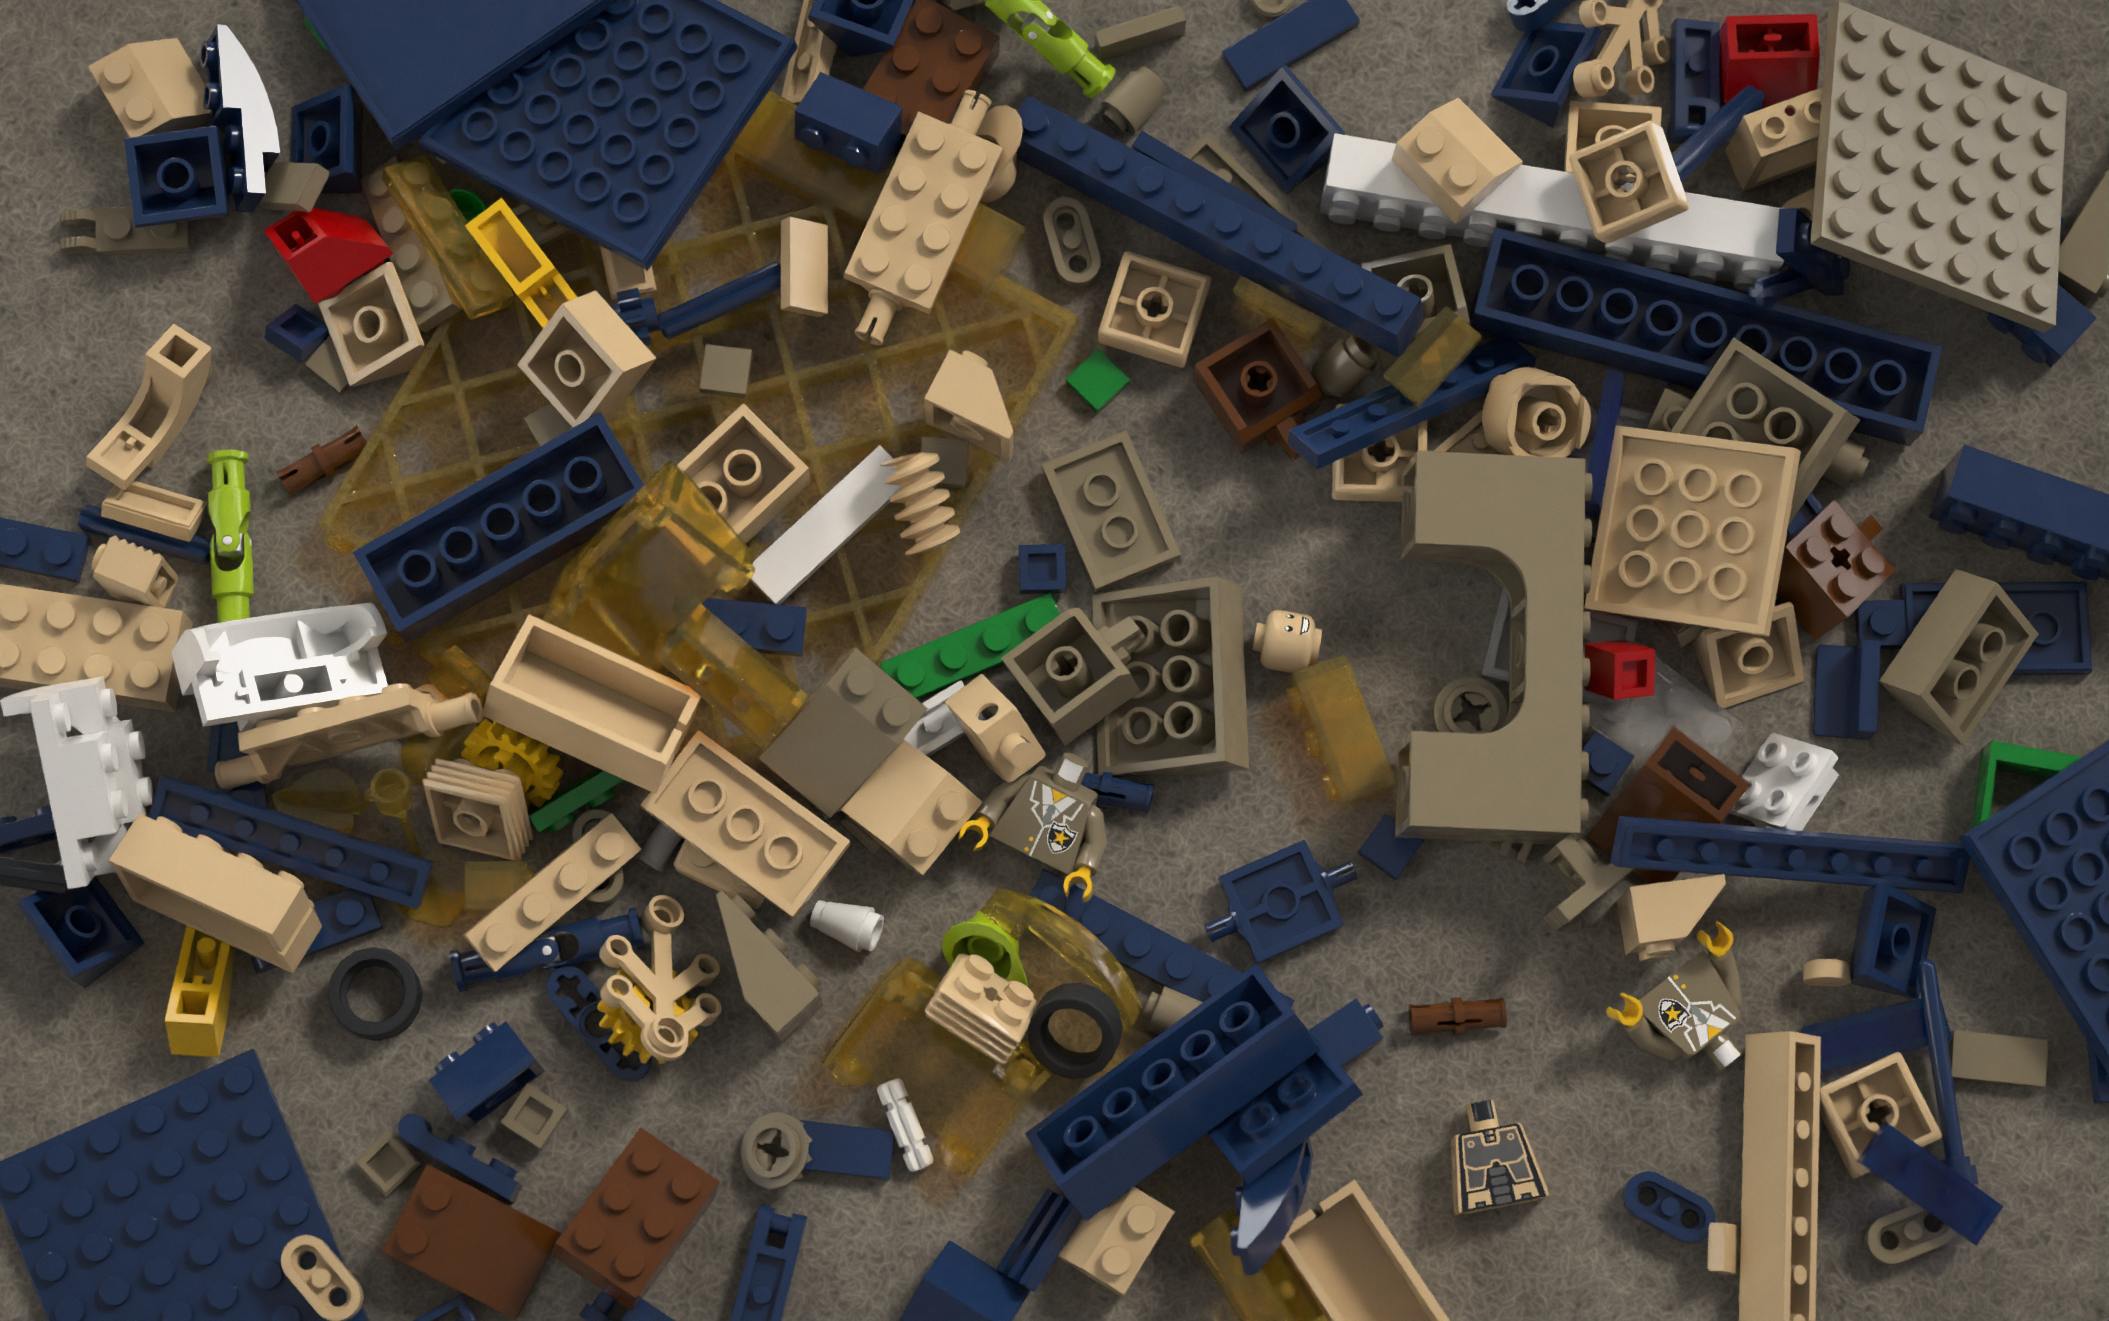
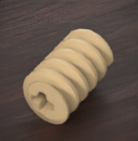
(921, 501)

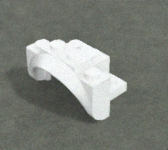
(281, 663)
(90, 777)

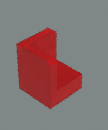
(1621, 669)

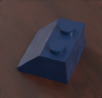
(849, 124)
(177, 176)
(485, 1074)

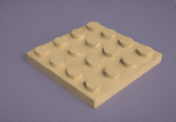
(1692, 530)

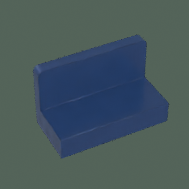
(1847, 690)

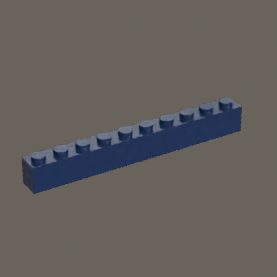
(1219, 228)

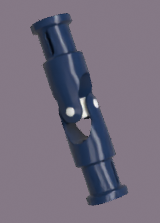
(546, 949)

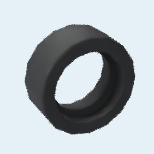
(345, 973)
(1064, 1061)

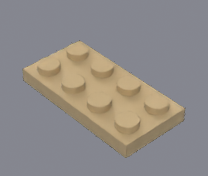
(746, 824)

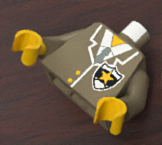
(1048, 819)
(1690, 1007)

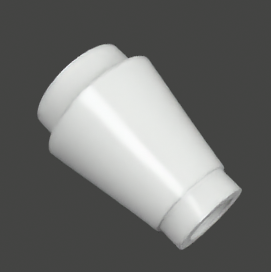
(849, 924)

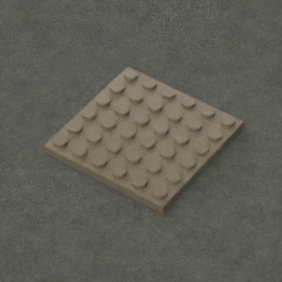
(1940, 167)

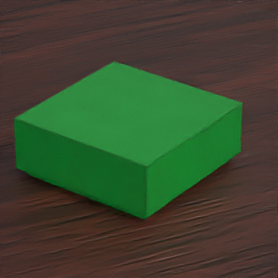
(1097, 381)

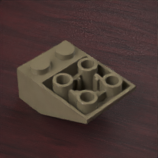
(770, 984)

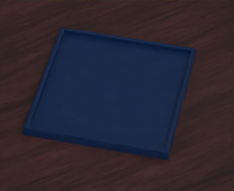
(433, 56)

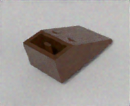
(1675, 784)

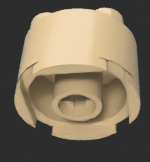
(1535, 414)

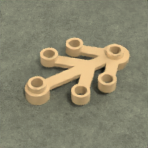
(1597, 76)
(662, 1032)

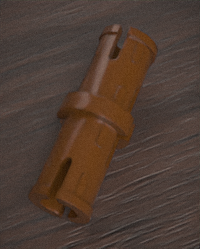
(322, 461)
(1457, 1016)

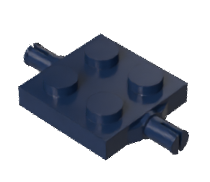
(1281, 901)

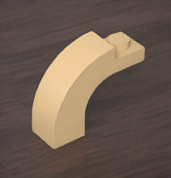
(167, 396)

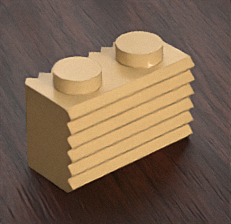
(134, 573)

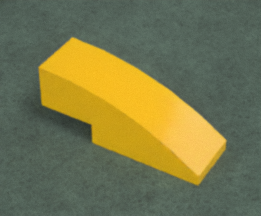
(520, 261)

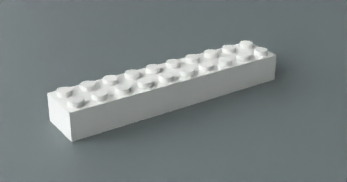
(1707, 241)

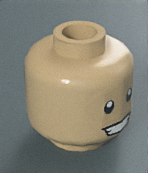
(1287, 641)

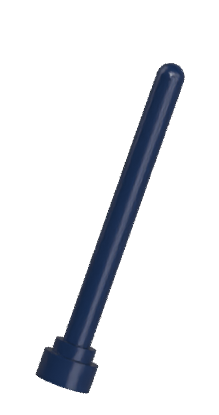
(1942, 1072)

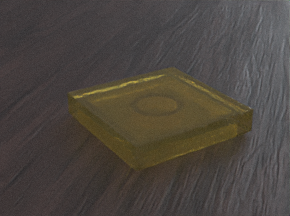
(1283, 312)

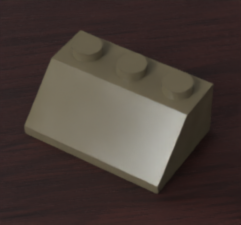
(1959, 655)

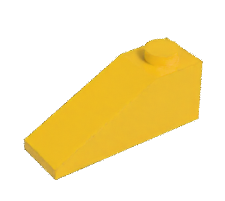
(200, 995)

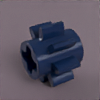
(637, 313)

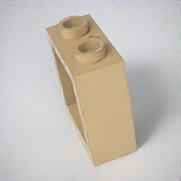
(1776, 144)

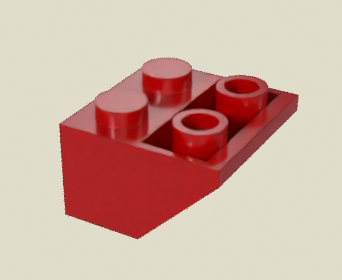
(1770, 54)
(327, 249)

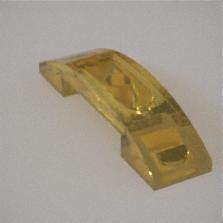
(1071, 940)

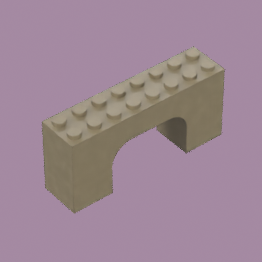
(1529, 531)

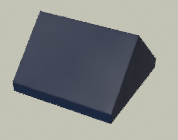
(861, 25)
(1542, 69)
(1286, 130)
(330, 134)
(82, 930)
(1891, 941)
(964, 1290)

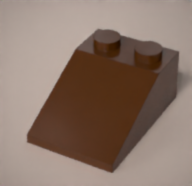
(471, 1241)

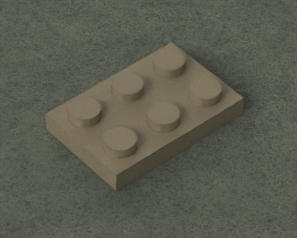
(1110, 511)

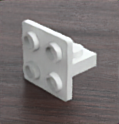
(1786, 783)

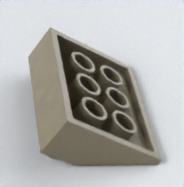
(1763, 404)
(1188, 677)

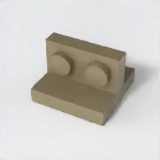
(1576, 868)

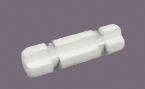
(905, 1125)

